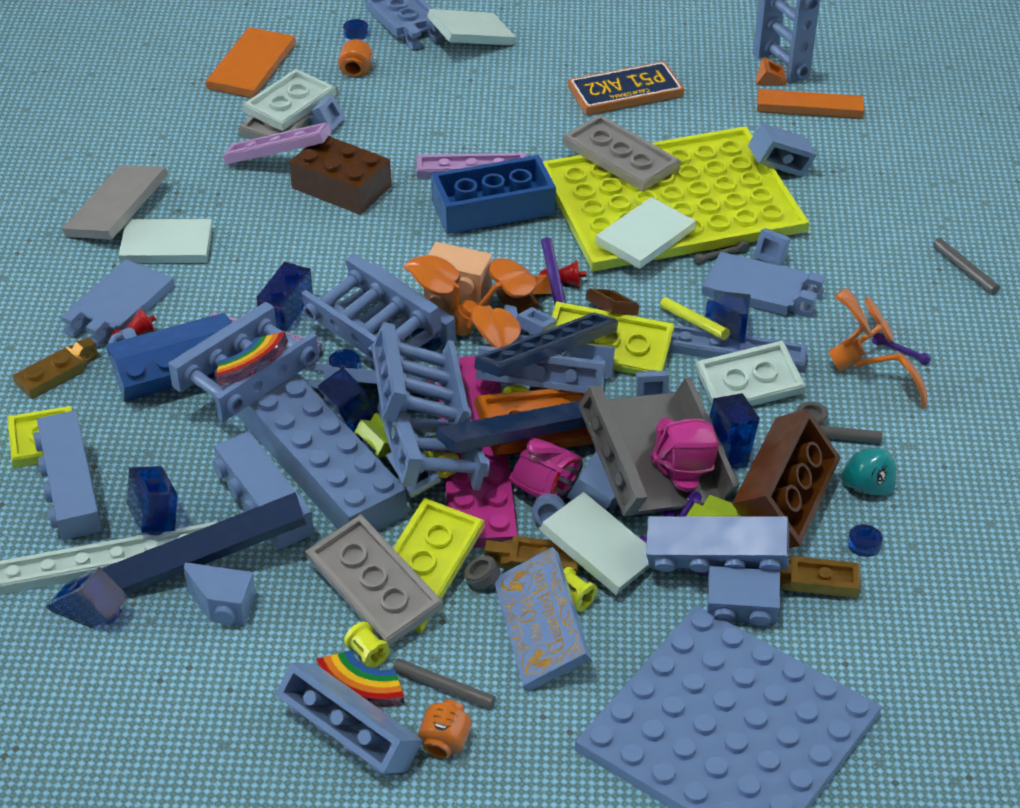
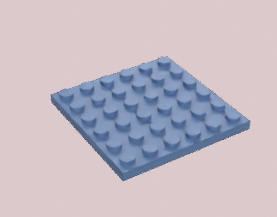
(727, 722)

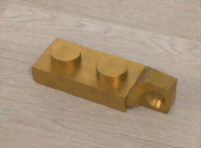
(55, 368)
(520, 549)
(821, 576)

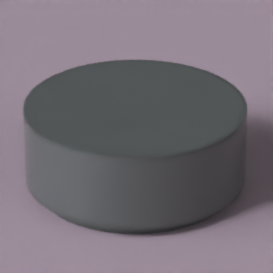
(818, 411)
(482, 572)

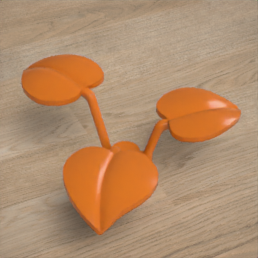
(496, 324)
(852, 350)

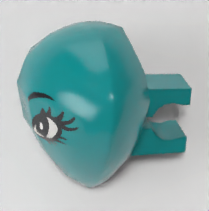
(870, 472)

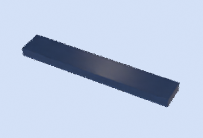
(545, 344)
(511, 427)
(207, 544)

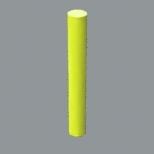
(695, 318)

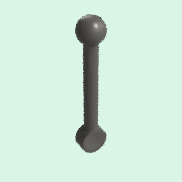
(743, 247)

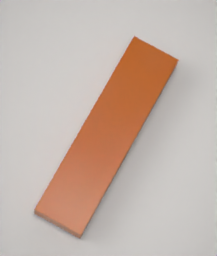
(810, 103)

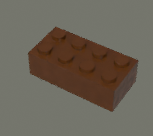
(789, 474)

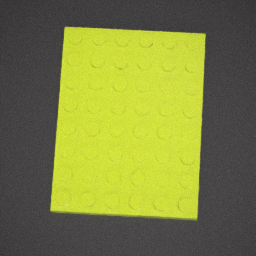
(715, 186)

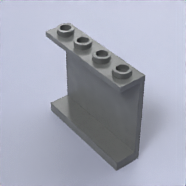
(626, 438)

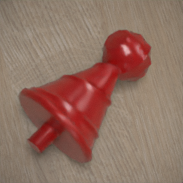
(570, 274)
(140, 323)

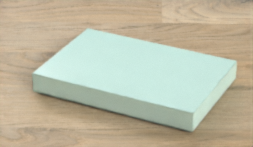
(471, 27)
(288, 99)
(645, 232)
(166, 241)
(758, 372)
(597, 542)

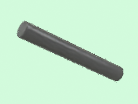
(966, 266)
(851, 434)
(444, 684)

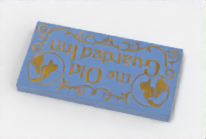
(541, 619)

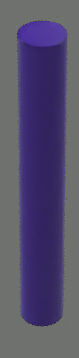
(552, 270)

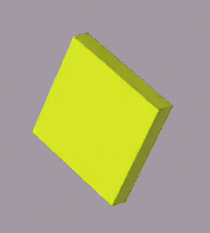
(21, 436)

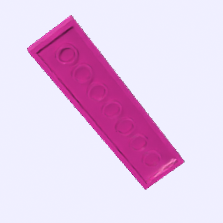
(495, 498)

